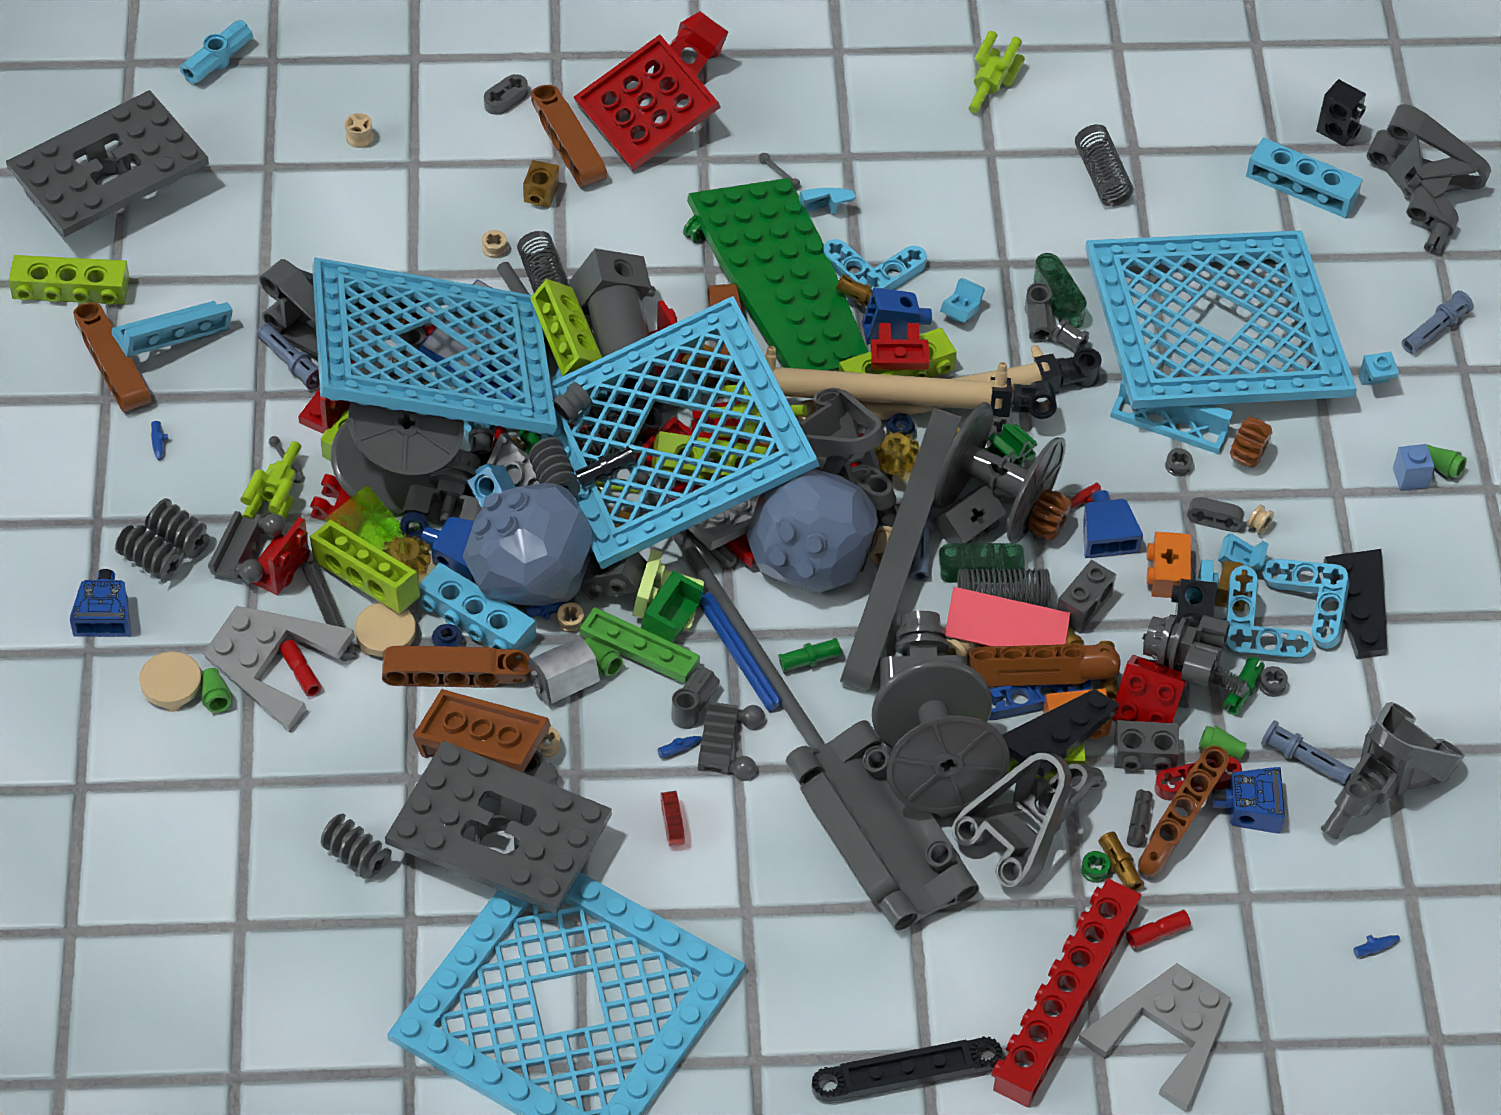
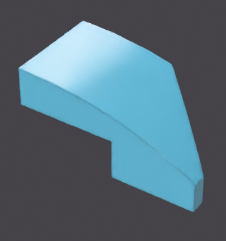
(823, 197)

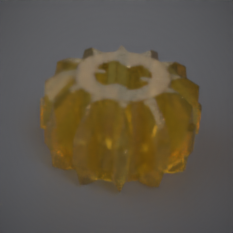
(897, 453)
(409, 552)

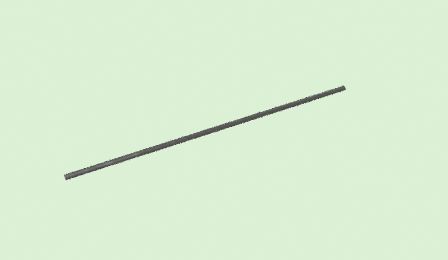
(711, 583)

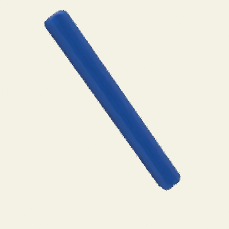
(740, 652)

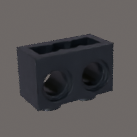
(1341, 112)
(1203, 607)

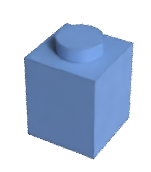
(1413, 467)

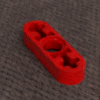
(1174, 775)

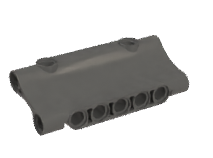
(880, 837)

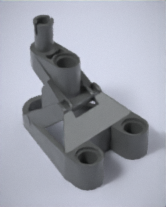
(1400, 156)
(295, 304)
(836, 444)
(1406, 751)
(1024, 846)

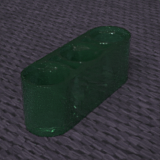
(1066, 296)
(980, 555)

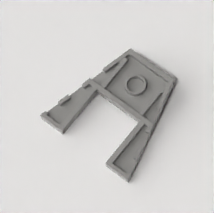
(250, 643)
(1182, 1007)

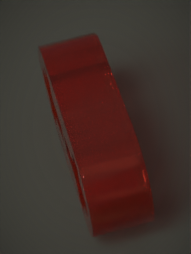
(672, 818)

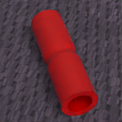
(302, 671)
(1161, 928)

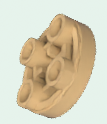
(383, 627)
(170, 680)

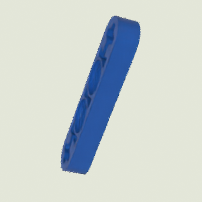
(1033, 694)

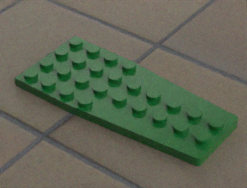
(780, 271)

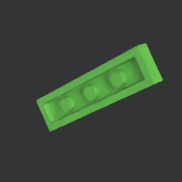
(640, 645)

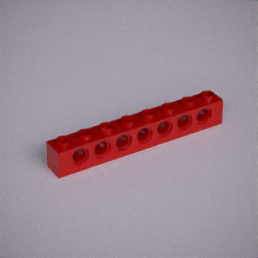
(1023, 1082)

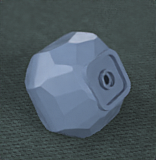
(812, 531)
(530, 545)

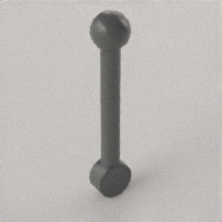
(764, 158)
(274, 441)

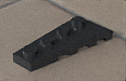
(1365, 601)
(1060, 729)

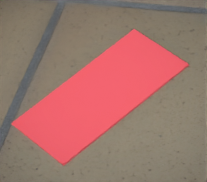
(1003, 621)

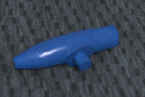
(158, 439)
(543, 611)
(678, 745)
(1375, 945)

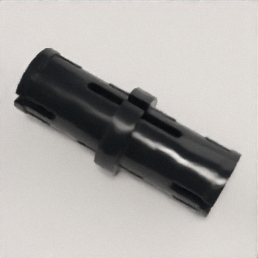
(605, 467)

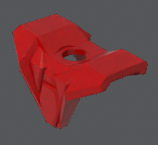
(703, 36)

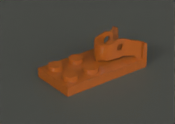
(482, 728)

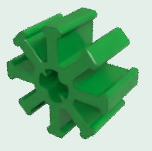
(1012, 443)

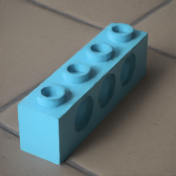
(1304, 177)
(443, 584)

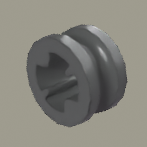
(1179, 455)
(1274, 689)

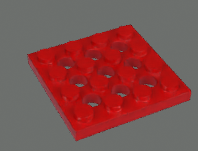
(650, 85)

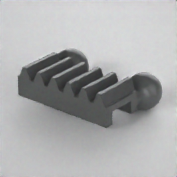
(234, 550)
(719, 738)

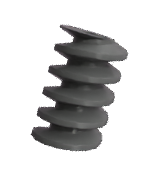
(552, 465)
(178, 528)
(148, 551)
(353, 848)

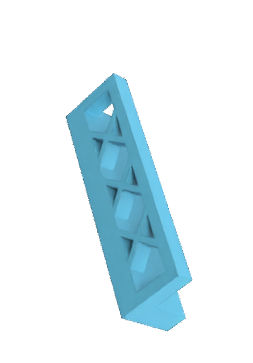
(173, 328)
(1198, 417)

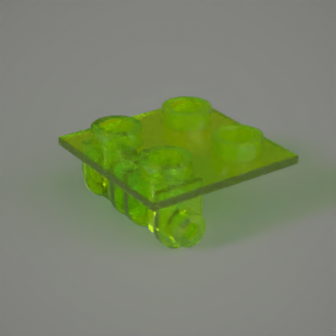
(367, 518)

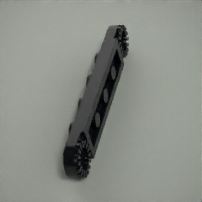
(906, 1069)

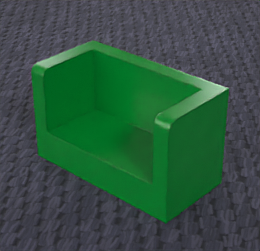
(672, 607)

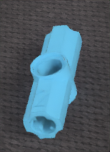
(216, 51)

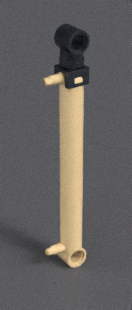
(1080, 369)
(921, 390)

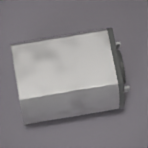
(563, 670)

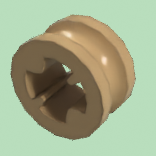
(494, 250)
(1260, 519)
(570, 608)
(551, 750)

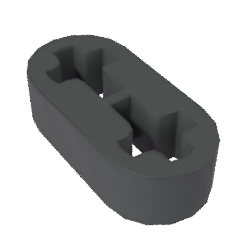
(507, 95)
(1215, 514)

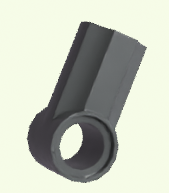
(1039, 312)
(692, 697)

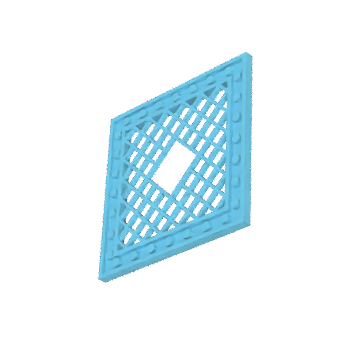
(1110, 265)
(533, 403)
(717, 495)
(716, 975)

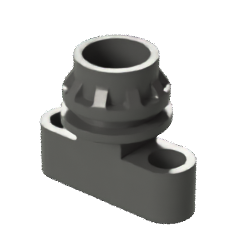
(452, 491)
(920, 640)
(1194, 647)

